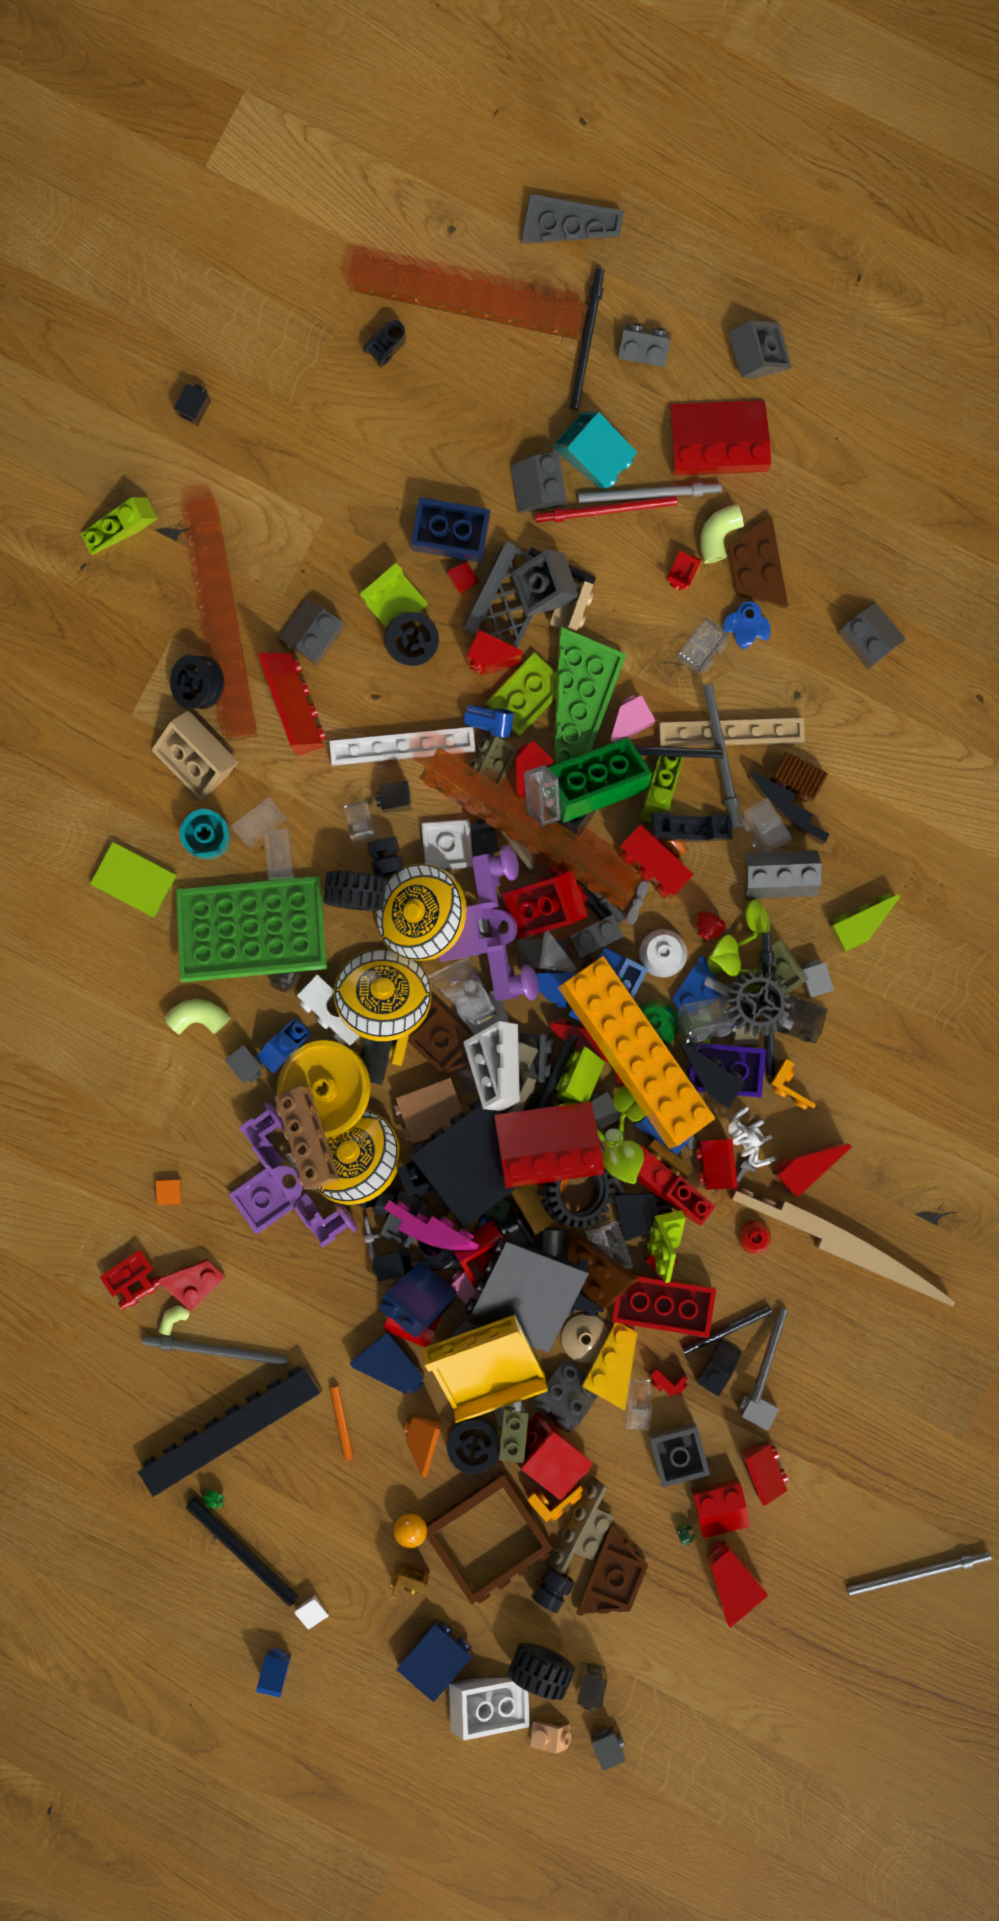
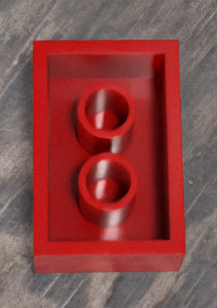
(654, 862)

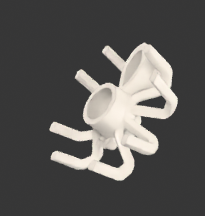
(749, 1137)

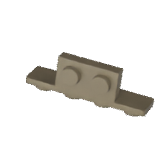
(526, 1055)
(584, 1529)

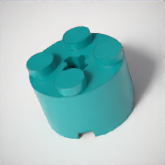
(194, 827)

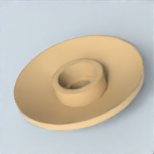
(578, 1327)

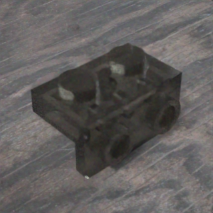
(808, 1020)

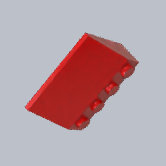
(720, 438)
(292, 702)
(549, 1144)

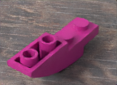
(431, 1231)

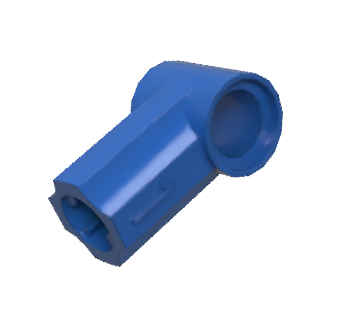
(496, 720)

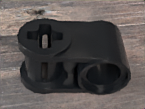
(382, 346)

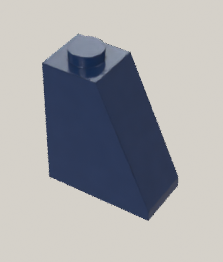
(389, 1364)

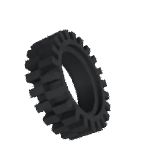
(582, 1217)

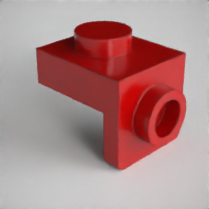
(683, 570)
(661, 1382)

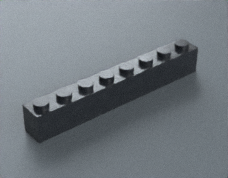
(230, 1430)

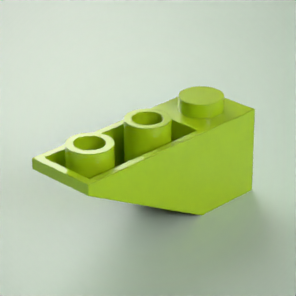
(119, 524)
(662, 786)
(861, 926)

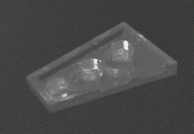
(464, 989)

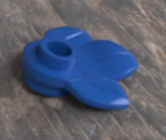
(747, 628)

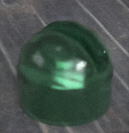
(683, 1535)

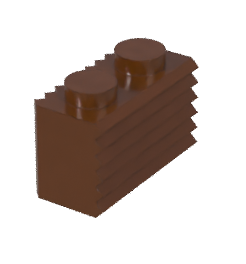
(799, 777)

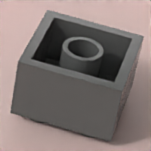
(678, 1454)

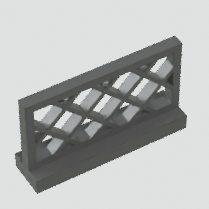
(487, 595)

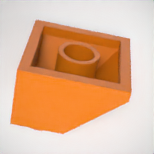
(421, 1440)

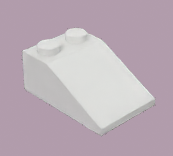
(487, 1707)

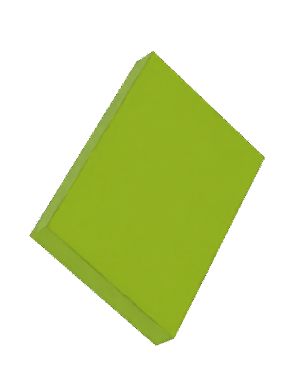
(526, 693)
(133, 880)

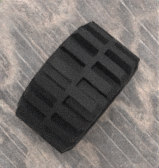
(354, 890)
(541, 1671)

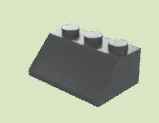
(782, 874)

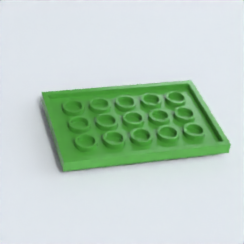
(251, 929)

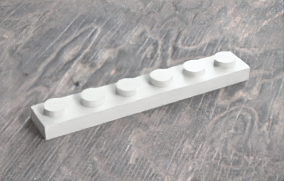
(401, 746)

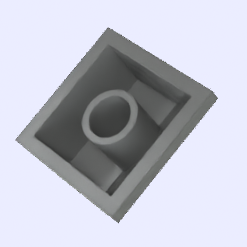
(759, 349)
(539, 483)
(545, 583)
(312, 632)
(871, 635)

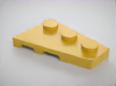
(612, 1366)

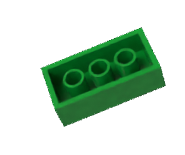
(600, 778)

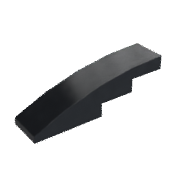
(782, 803)

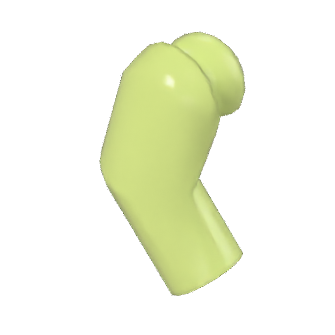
(171, 1316)

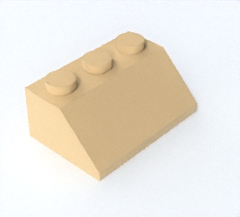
(194, 755)

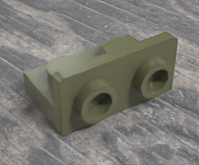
(494, 758)
(785, 967)
(513, 1435)

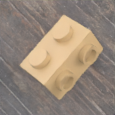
(571, 614)

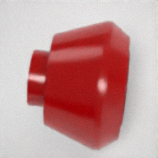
(709, 925)
(751, 1230)

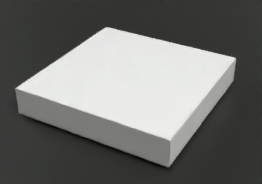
(448, 844)

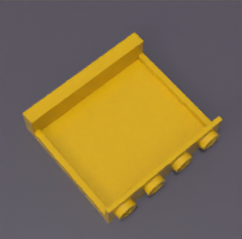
(486, 1368)

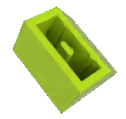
(580, 1076)

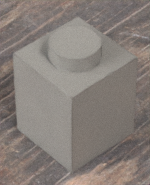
(819, 979)
(759, 1414)

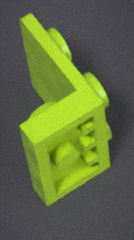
(392, 596)
(666, 1236)

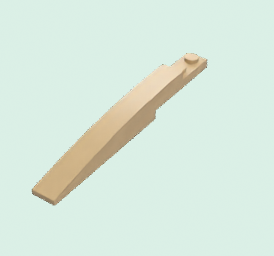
(841, 1243)

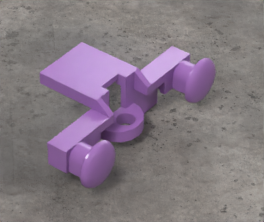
(505, 982)
(268, 1199)

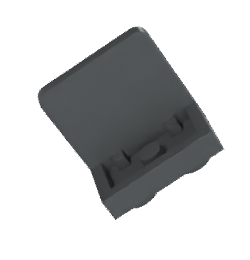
(565, 1399)

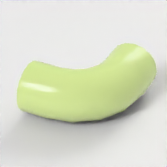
(715, 530)
(196, 1012)

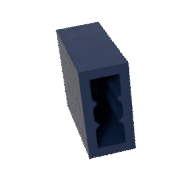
(417, 1300)
(435, 1659)

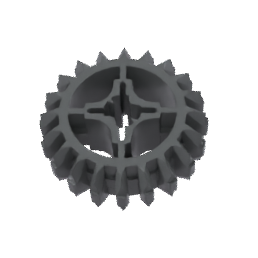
(776, 1008)

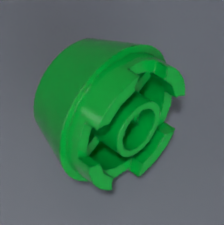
(662, 1019)

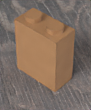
(428, 1110)

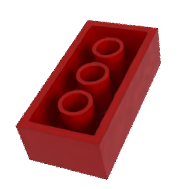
(666, 1306)

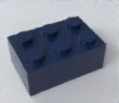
(450, 530)

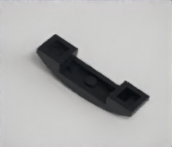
(691, 828)

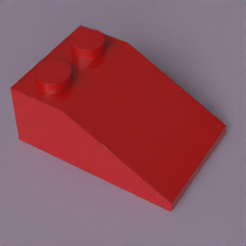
(545, 904)
(802, 1170)

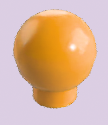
(410, 1530)

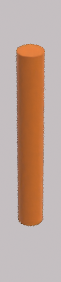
(341, 1422)

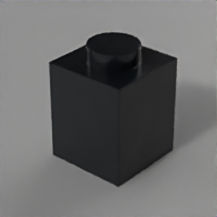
(192, 403)
(391, 1265)

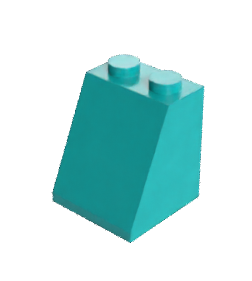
(595, 449)

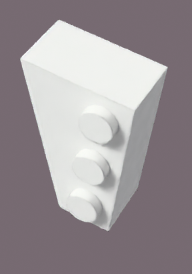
(495, 1065)

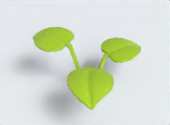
(725, 953)
(622, 1157)

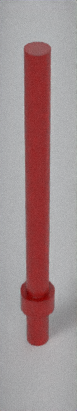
(558, 514)

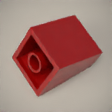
(553, 1458)
(735, 1583)

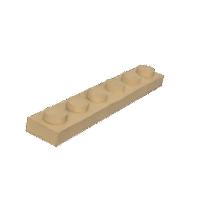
(734, 732)

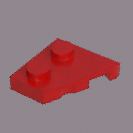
(193, 1282)

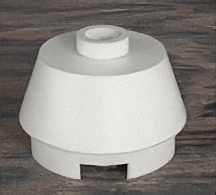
(663, 953)

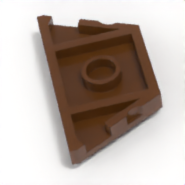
(758, 565)
(441, 1040)
(606, 1276)
(614, 1577)

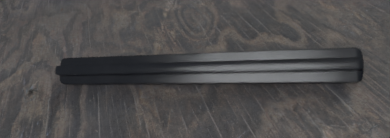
(242, 1552)

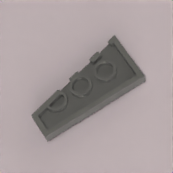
(565, 220)

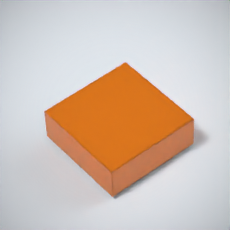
(168, 1192)

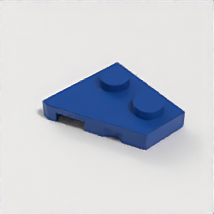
(693, 989)

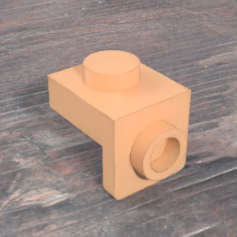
(550, 1736)

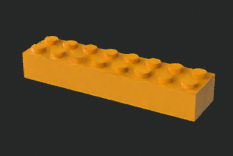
(636, 1053)

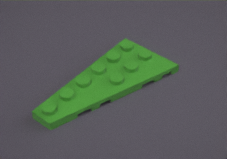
(584, 688)

